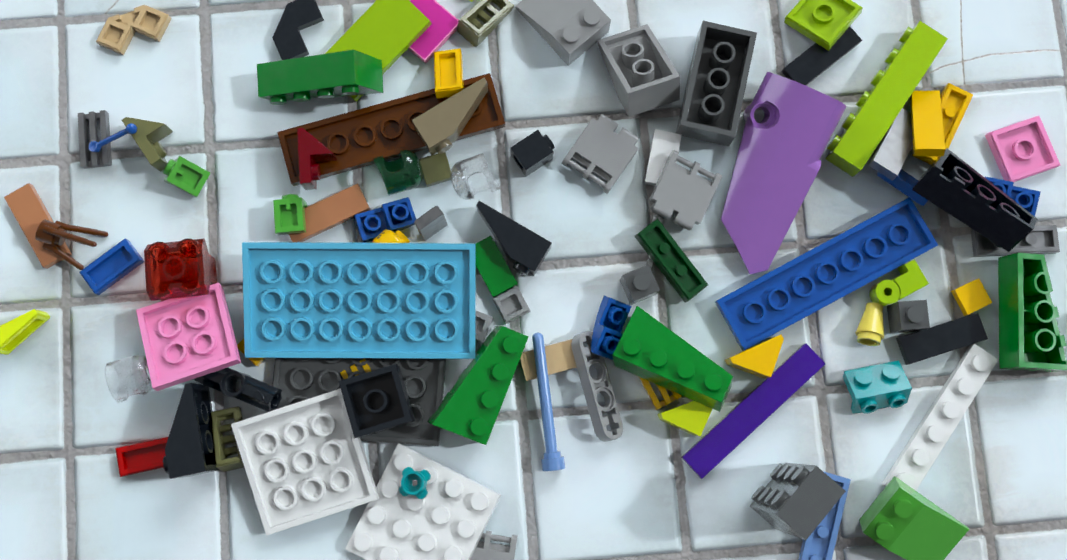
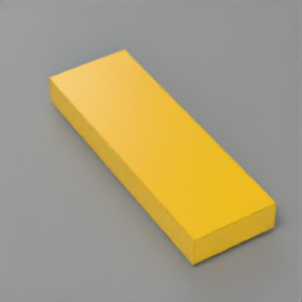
(954, 105)
(927, 123)

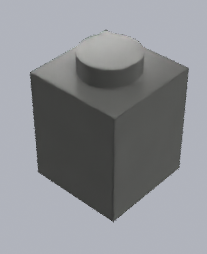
(639, 284)
(908, 316)

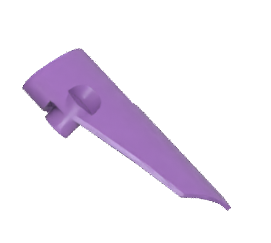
(776, 165)

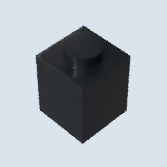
(532, 152)

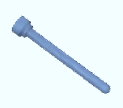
(552, 458)

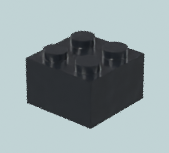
(376, 401)

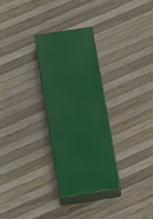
(671, 260)

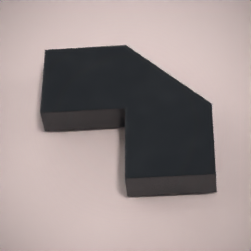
(295, 17)

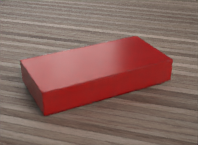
(141, 457)

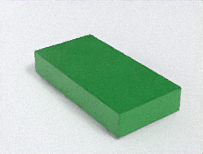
(493, 267)

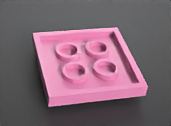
(187, 337)

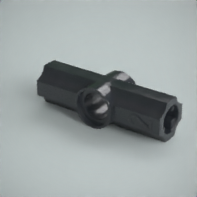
(251, 390)

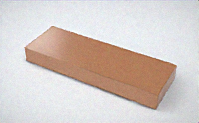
(332, 212)
(29, 213)

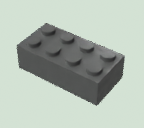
(716, 83)
(796, 498)

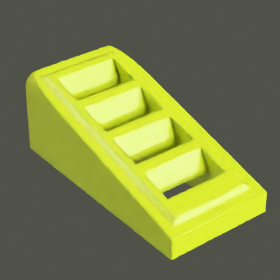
(19, 329)

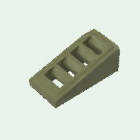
(476, 32)
(221, 452)

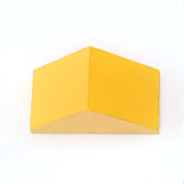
(759, 359)

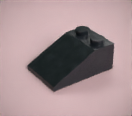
(191, 440)

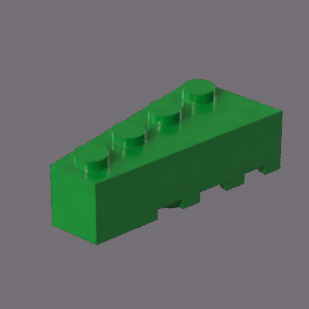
(320, 77)
(1027, 316)
(669, 361)
(481, 388)

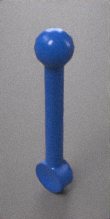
(95, 146)

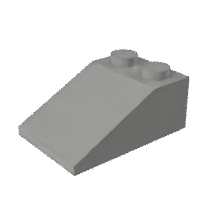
(566, 24)
(640, 70)

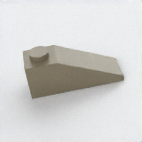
(445, 121)

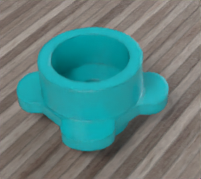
(408, 488)

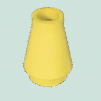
(871, 327)

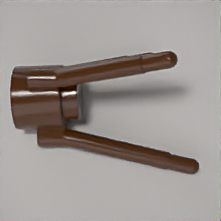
(56, 234)

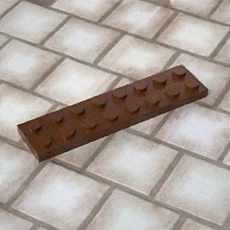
(382, 130)

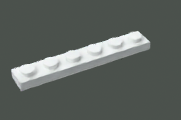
(942, 417)

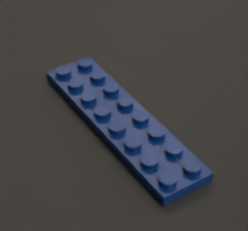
(826, 273)

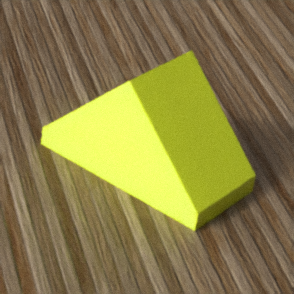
(687, 417)

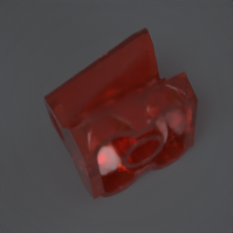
(178, 269)

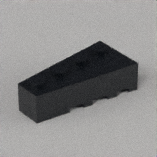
(975, 201)

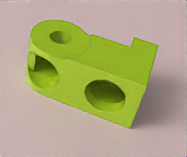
(892, 290)

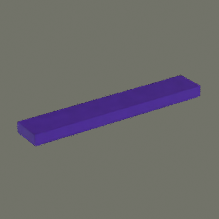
(753, 411)

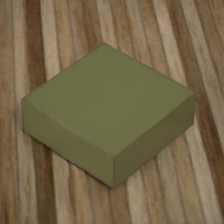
(435, 169)

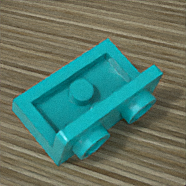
(877, 387)

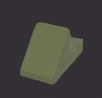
(148, 138)

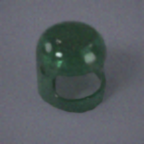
(401, 173)

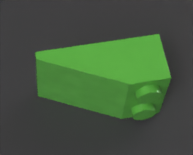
(911, 524)

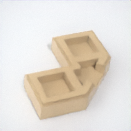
(121, 28)

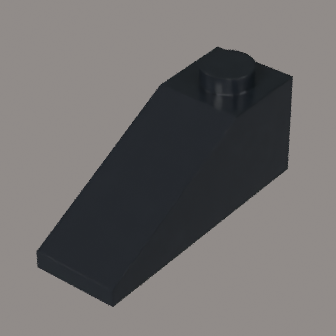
(519, 243)

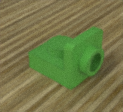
(185, 175)
(289, 215)

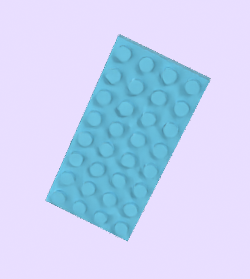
(359, 300)

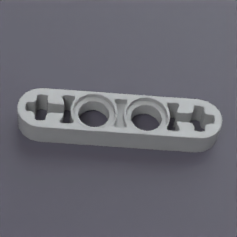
(592, 387)

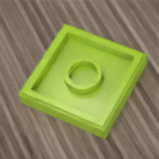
(823, 19)

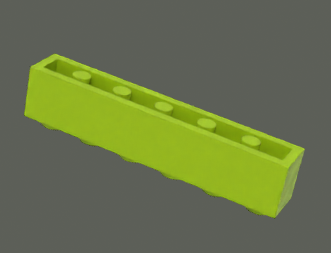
(886, 98)

